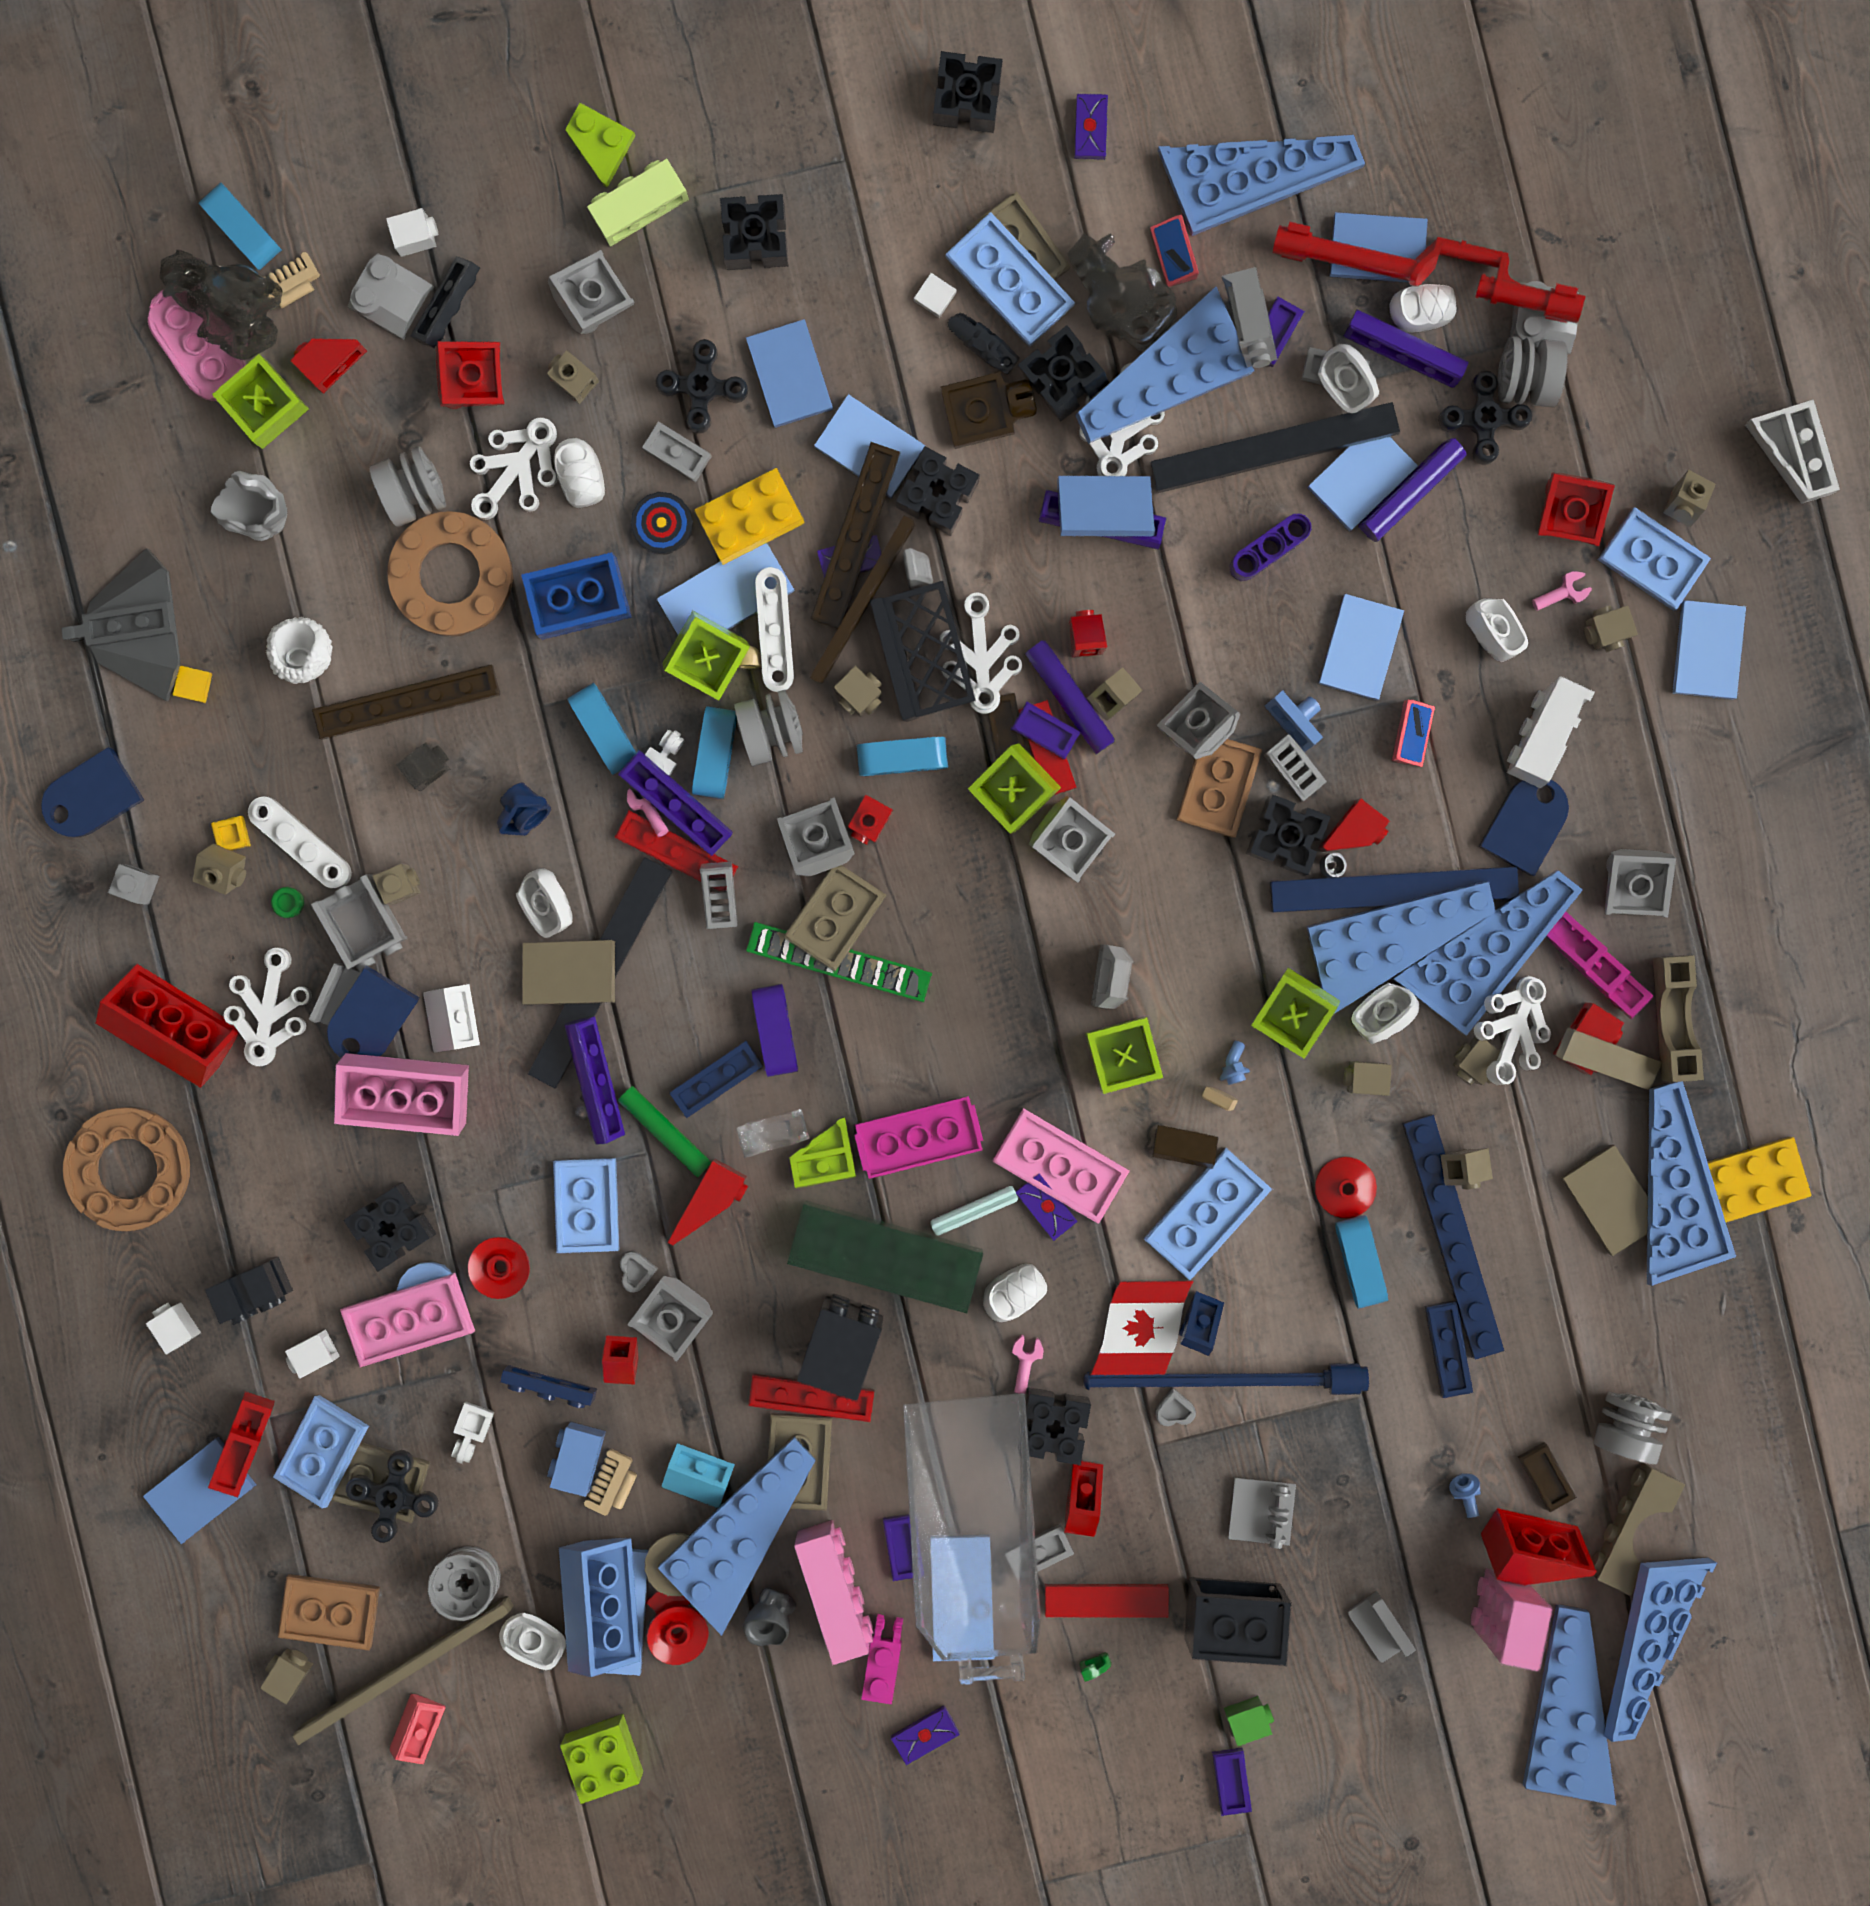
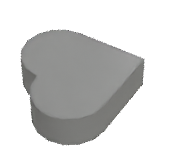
(636, 1271)
(1174, 1409)

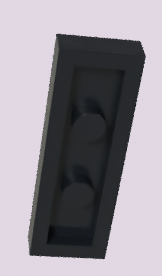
(445, 302)

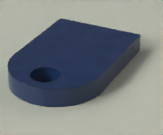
(92, 795)
(1526, 827)
(370, 1014)

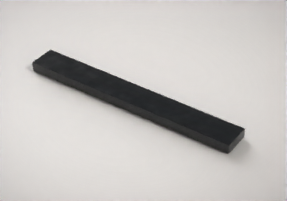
(1275, 447)
(622, 929)

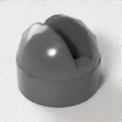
(1333, 872)

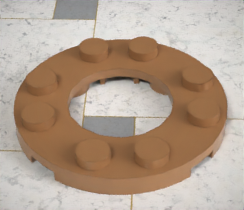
(493, 583)
(82, 1166)

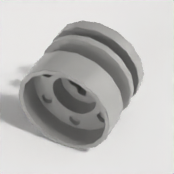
(1537, 372)
(408, 486)
(769, 727)
(1632, 1428)
(451, 1595)

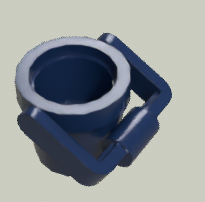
(523, 808)

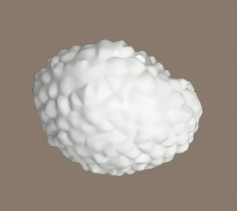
(298, 650)

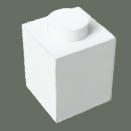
(412, 232)
(172, 1327)
(311, 1354)

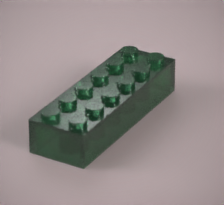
(885, 1256)

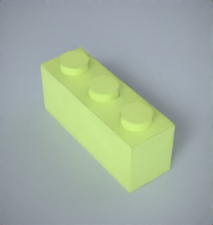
(637, 201)

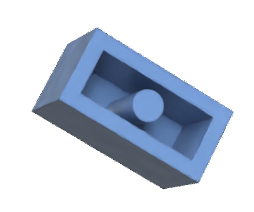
(576, 1459)

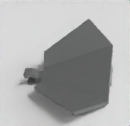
(134, 626)

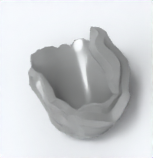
(250, 506)

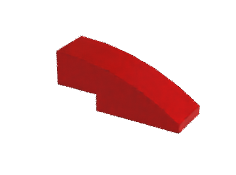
(241, 1444)

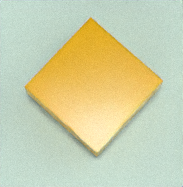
(192, 684)
(231, 833)

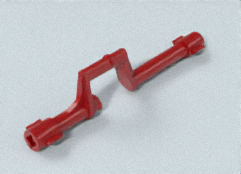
(1558, 304)

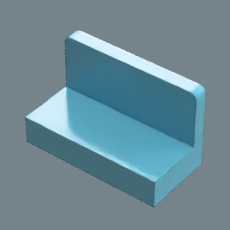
(697, 1475)

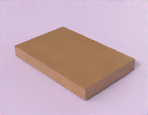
(1220, 788)
(328, 1612)

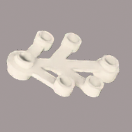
(1115, 454)
(516, 464)
(983, 659)
(1529, 995)
(266, 1012)

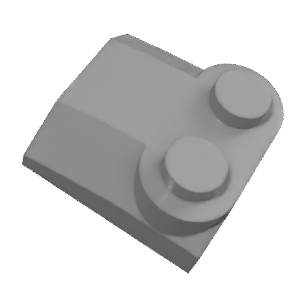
(589, 293)
(388, 295)
(1535, 326)
(1200, 722)
(1070, 837)
(816, 839)
(1639, 882)
(672, 1316)

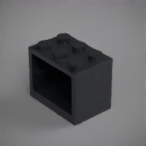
(841, 1347)
(1237, 1621)

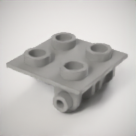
(1262, 1511)

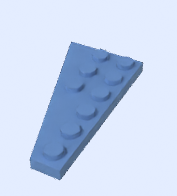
(1241, 177)
(1184, 363)
(1375, 945)
(1489, 954)
(1683, 1205)
(726, 1549)
(1652, 1635)
(1568, 1737)

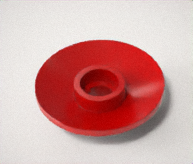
(1331, 1181)
(483, 1269)
(680, 1647)

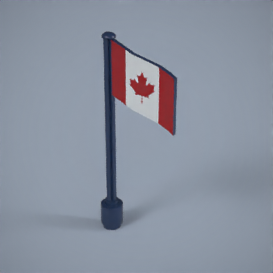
(1143, 1336)

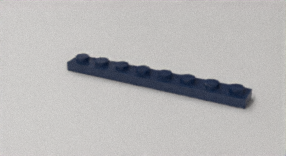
(1453, 1238)

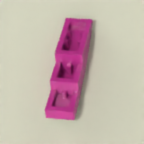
(1598, 965)

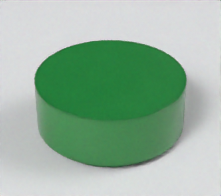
(287, 902)

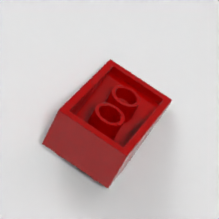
(1535, 1549)

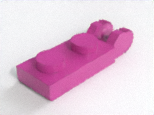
(882, 1663)

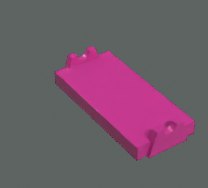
(918, 1137)

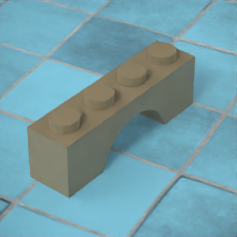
(1677, 1043)
(1650, 1494)

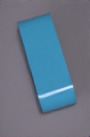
(239, 226)
(602, 727)
(714, 752)
(902, 756)
(1361, 1261)

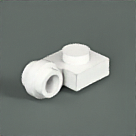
(671, 743)
(474, 1425)

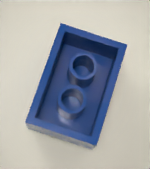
(576, 596)

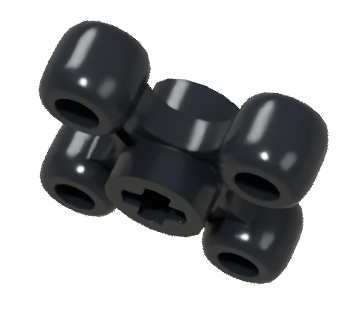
(702, 373)
(1497, 417)
(387, 1507)

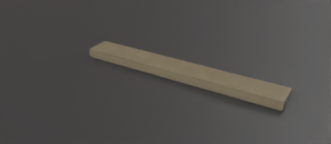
(402, 1670)

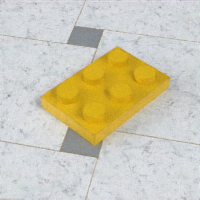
(749, 516)
(1759, 1179)

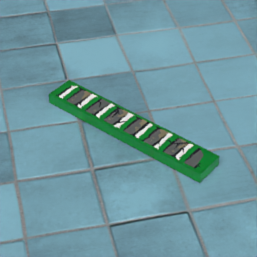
(855, 967)

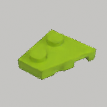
(599, 141)
(824, 1158)

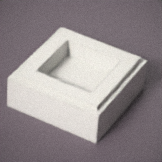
(935, 295)

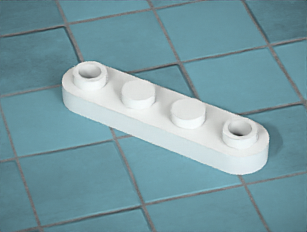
(774, 629)
(299, 842)

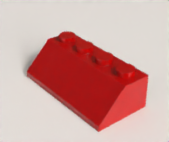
(167, 1025)

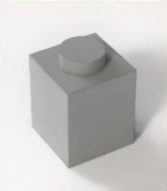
(133, 884)

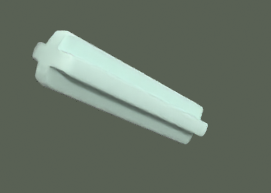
(974, 1210)

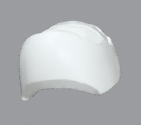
(1423, 307)
(1348, 378)
(579, 473)
(1497, 628)
(544, 902)
(1385, 1012)
(1014, 1293)
(532, 1641)

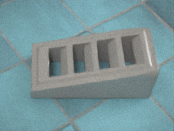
(917, 568)
(1271, 756)
(713, 869)

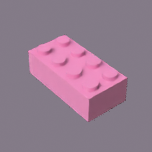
(401, 1094)
(833, 1593)
(1511, 1621)

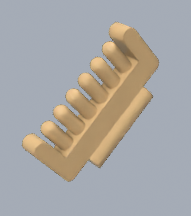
(298, 284)
(619, 1485)

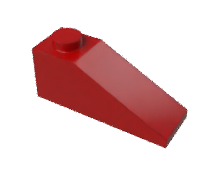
(714, 1195)

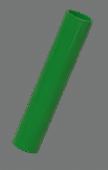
(664, 1131)

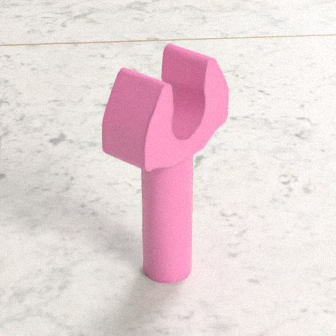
(1563, 592)
(650, 812)
(1026, 1360)

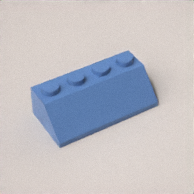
(599, 1605)

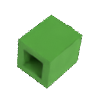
(1249, 1720)

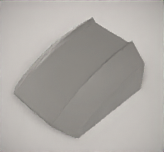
(1111, 977)

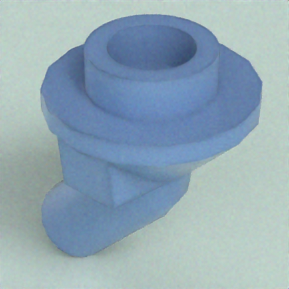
(1234, 1071)
(1466, 1488)

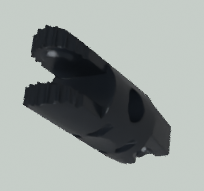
(983, 342)

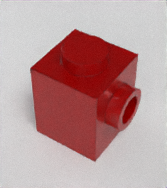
(869, 820)
(620, 1360)

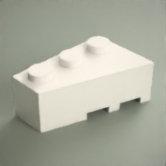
(1797, 449)
(1547, 731)

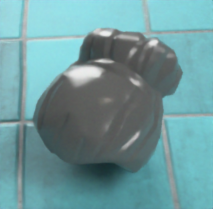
(769, 1619)

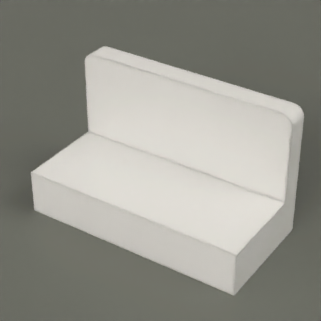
(451, 1018)

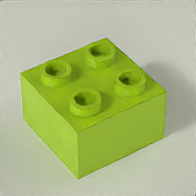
(260, 401)
(705, 655)
(1014, 788)
(1296, 1013)
(1124, 1055)
(601, 1758)

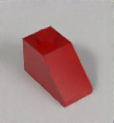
(327, 359)
(1087, 634)
(1357, 828)
(1084, 1499)

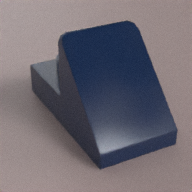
(1201, 1323)

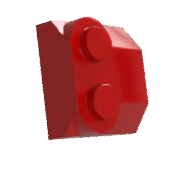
(468, 374)
(1575, 508)

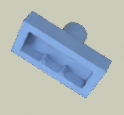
(1296, 718)

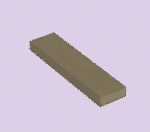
(1608, 1058)

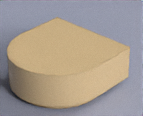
(1220, 1098)

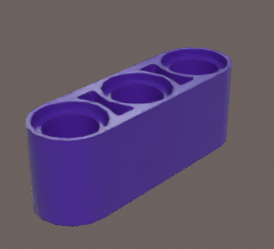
(1280, 536)
(774, 1030)

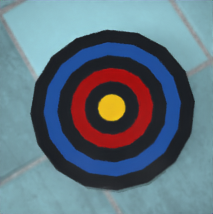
(661, 523)

